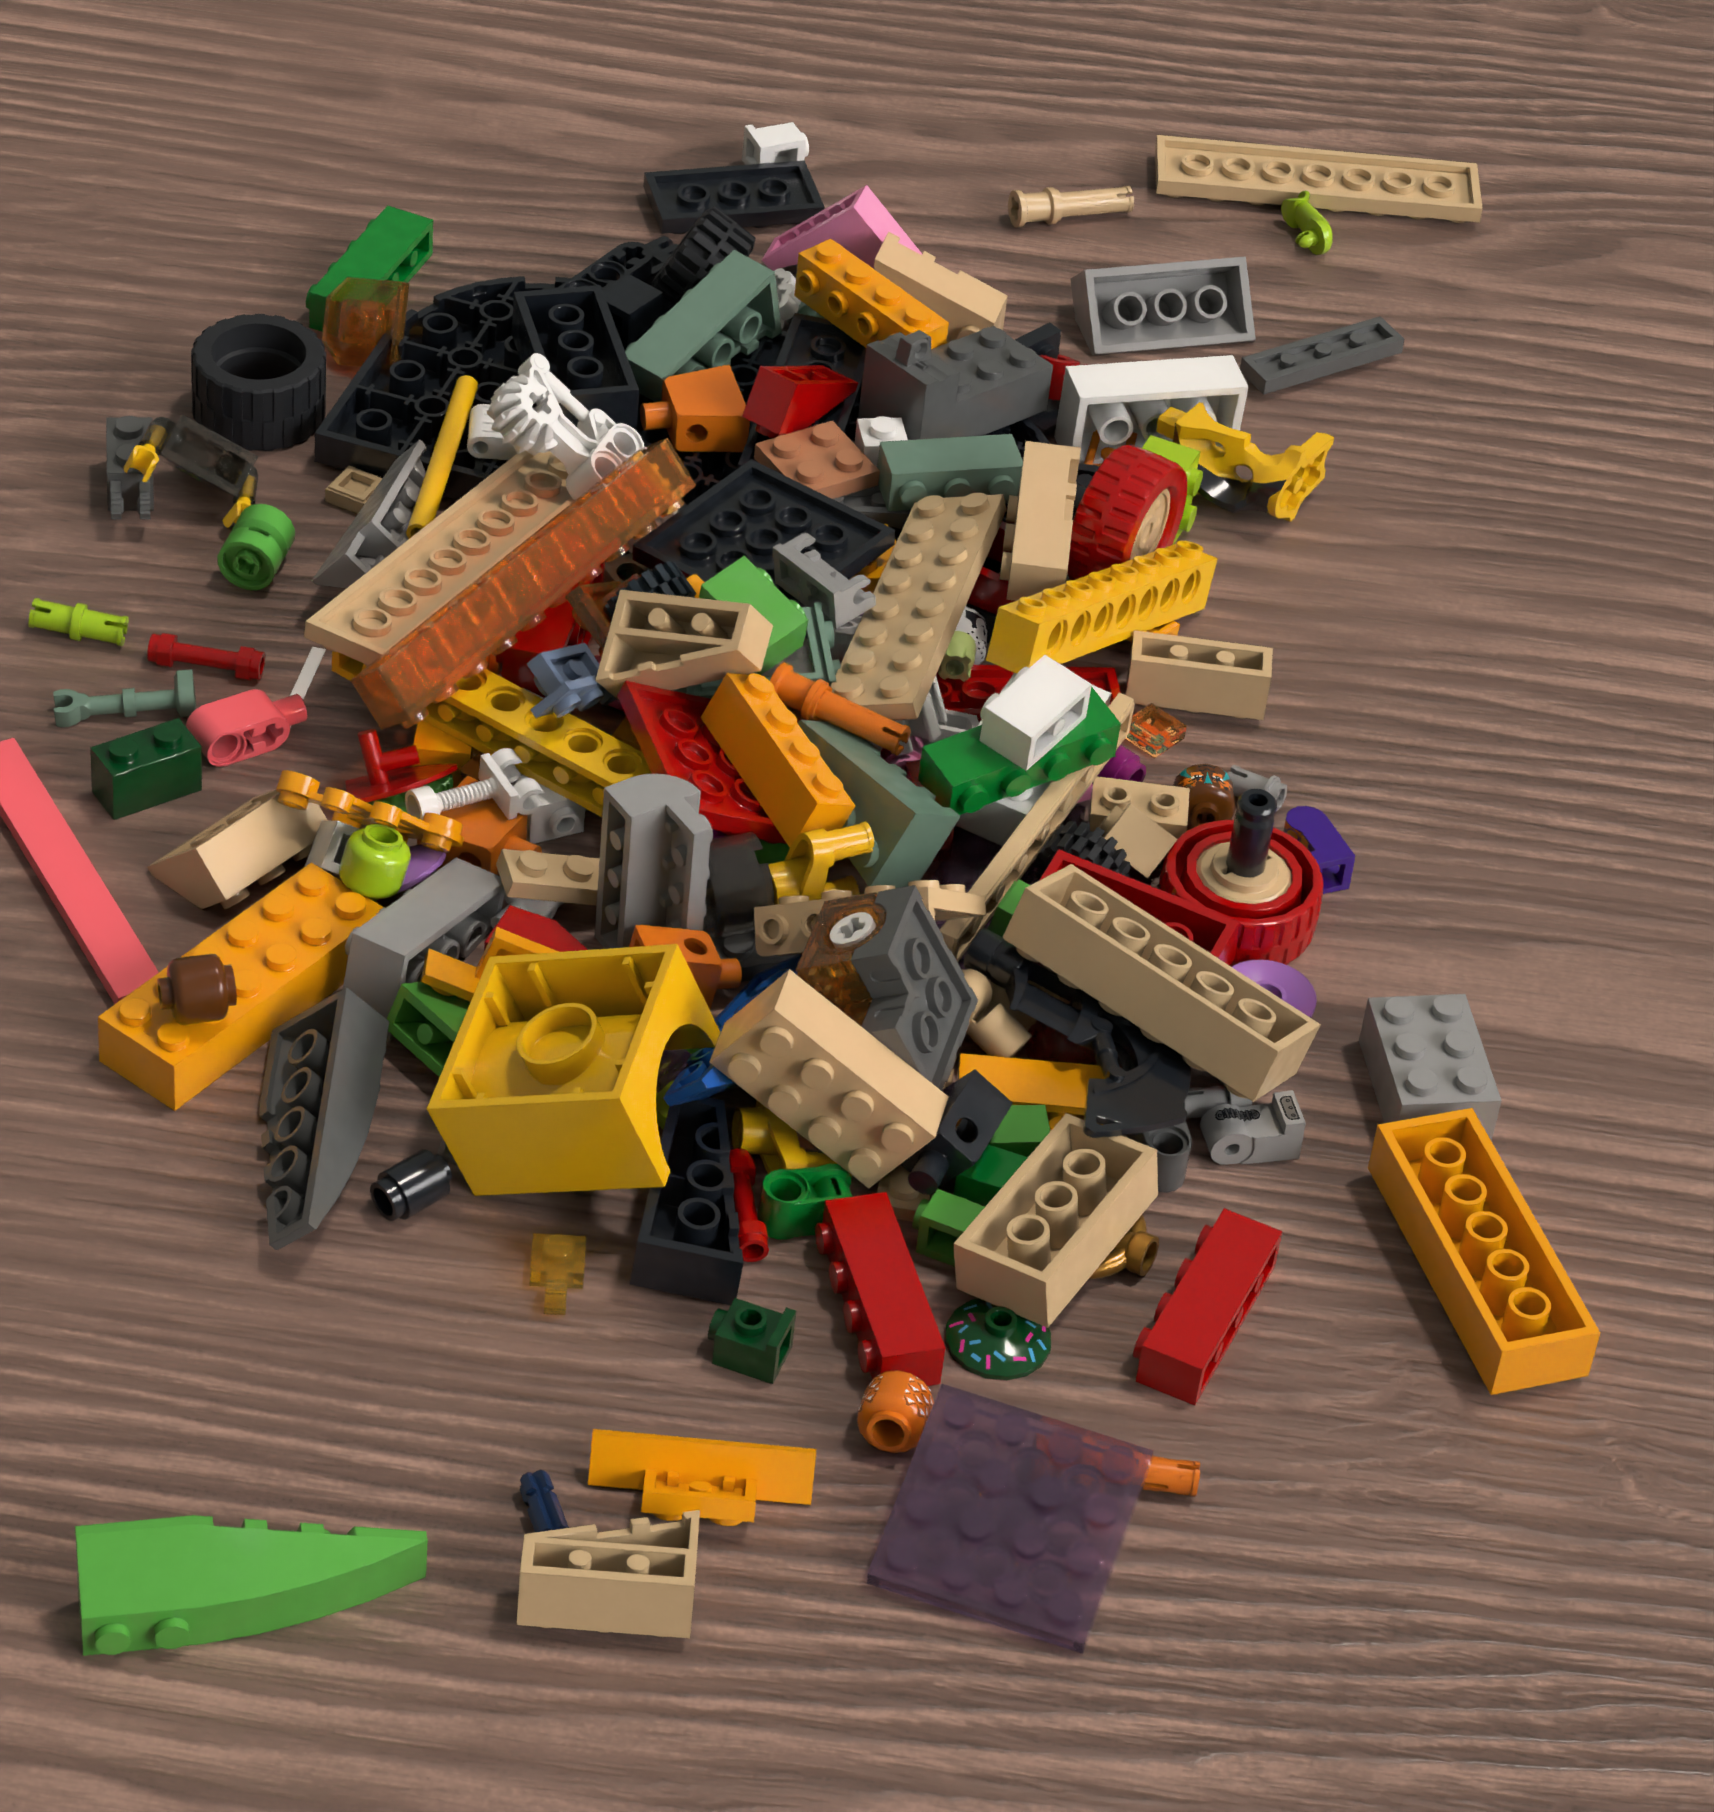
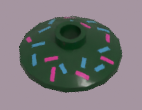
(996, 1341)

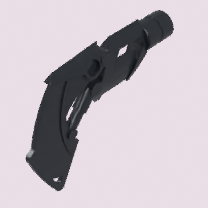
(1123, 1101)

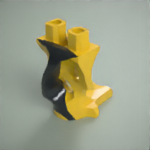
(1277, 480)

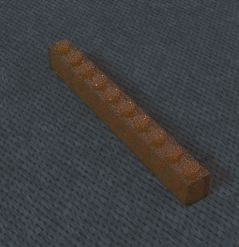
(522, 585)

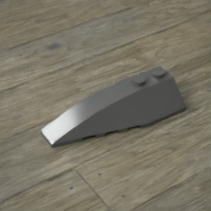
(318, 1108)

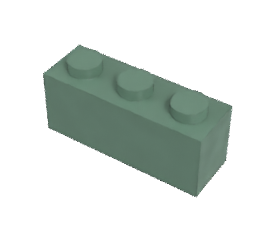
(948, 468)

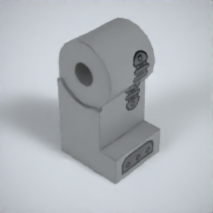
(1255, 1131)

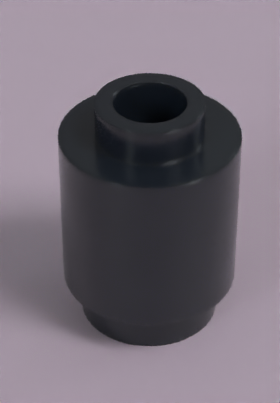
(411, 1185)

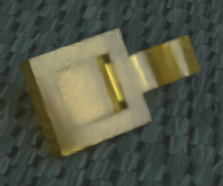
(557, 1265)

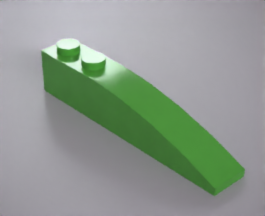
(207, 1583)

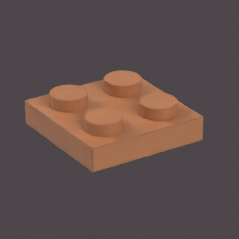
(819, 459)

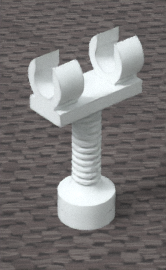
(495, 778)

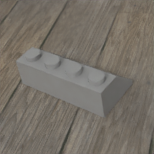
(1164, 305)

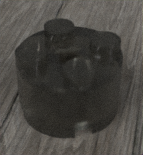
(735, 885)

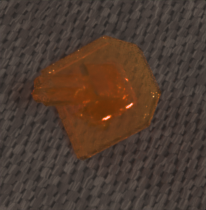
(360, 315)

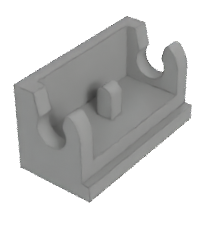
(814, 580)

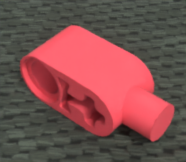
(244, 725)

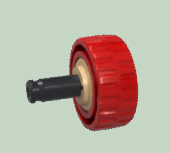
(1126, 510)
(1251, 876)

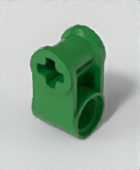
(796, 1198)

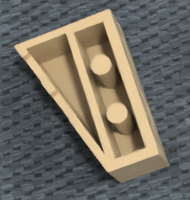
(955, 297)
(1040, 520)
(680, 641)
(611, 1579)

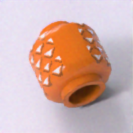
(894, 1411)

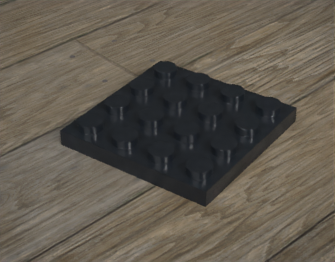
(753, 514)

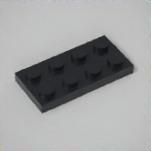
(745, 193)

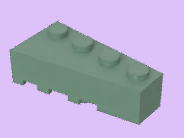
(708, 324)
(902, 816)

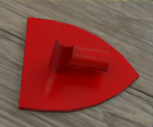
(383, 770)

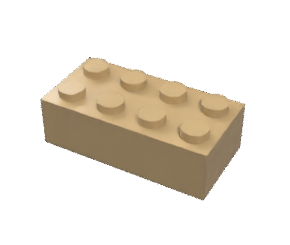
(829, 1079)
(1055, 1221)

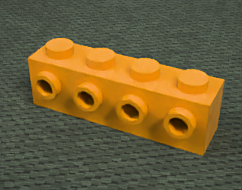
(861, 298)
(775, 757)

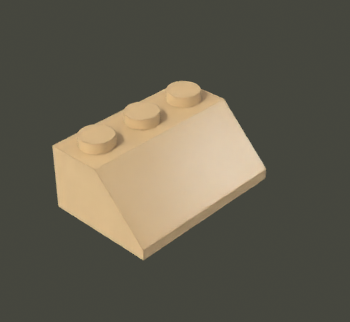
(239, 850)

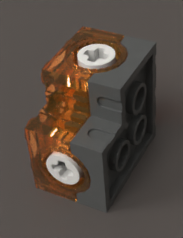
(893, 976)

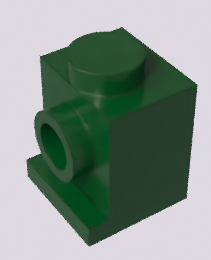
(752, 1339)

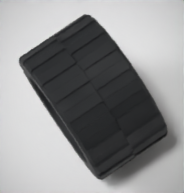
(259, 381)

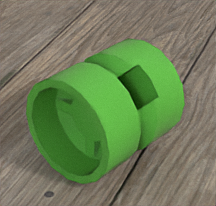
(256, 547)

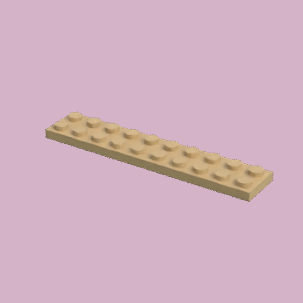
(442, 558)

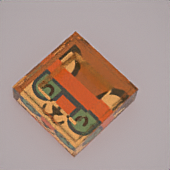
(1155, 730)

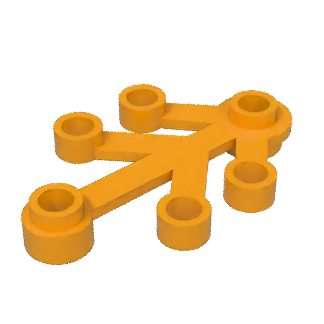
(435, 830)

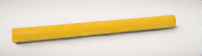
(443, 454)

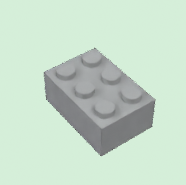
(1427, 1058)

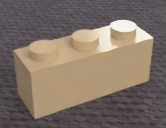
(1199, 675)

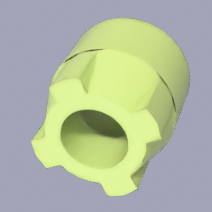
(958, 657)

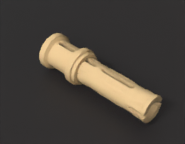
(1053, 205)

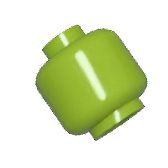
(375, 861)

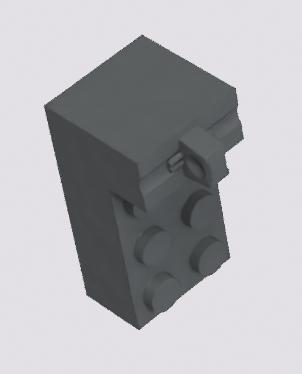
(956, 387)

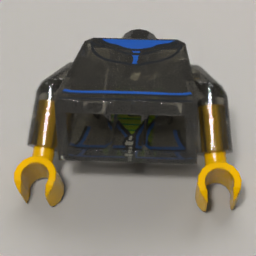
(200, 455)

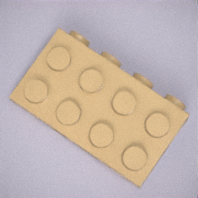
(788, 925)

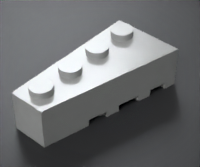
(442, 913)

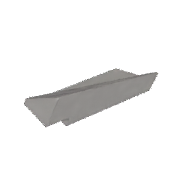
(379, 524)

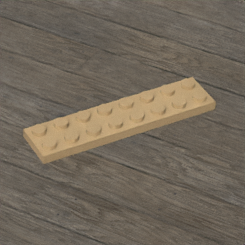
(1333, 178)
(918, 603)

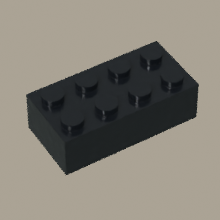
(581, 345)

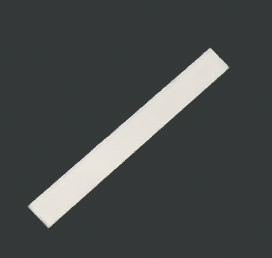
(308, 672)

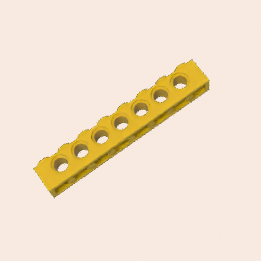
(1102, 607)
(554, 751)

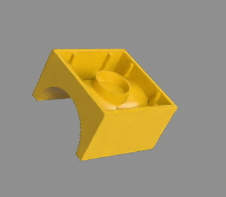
(563, 1069)

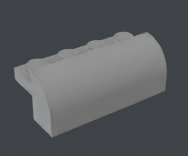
(651, 858)

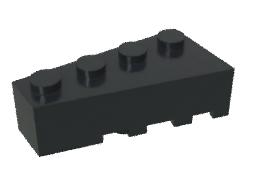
(691, 1224)

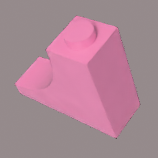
(853, 222)

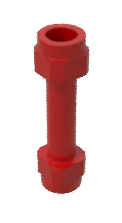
(166, 649)
(752, 1233)

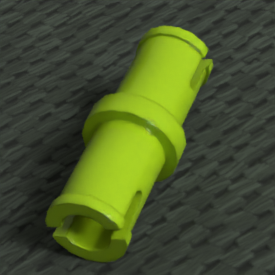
(78, 621)

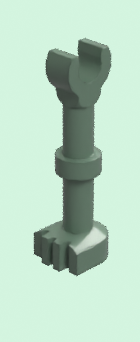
(74, 706)

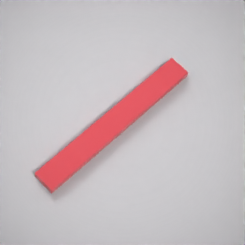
(70, 877)

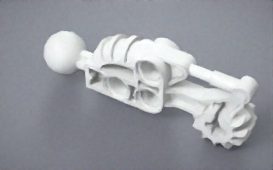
(585, 450)

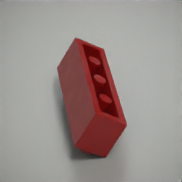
(880, 1288)
(1207, 1306)

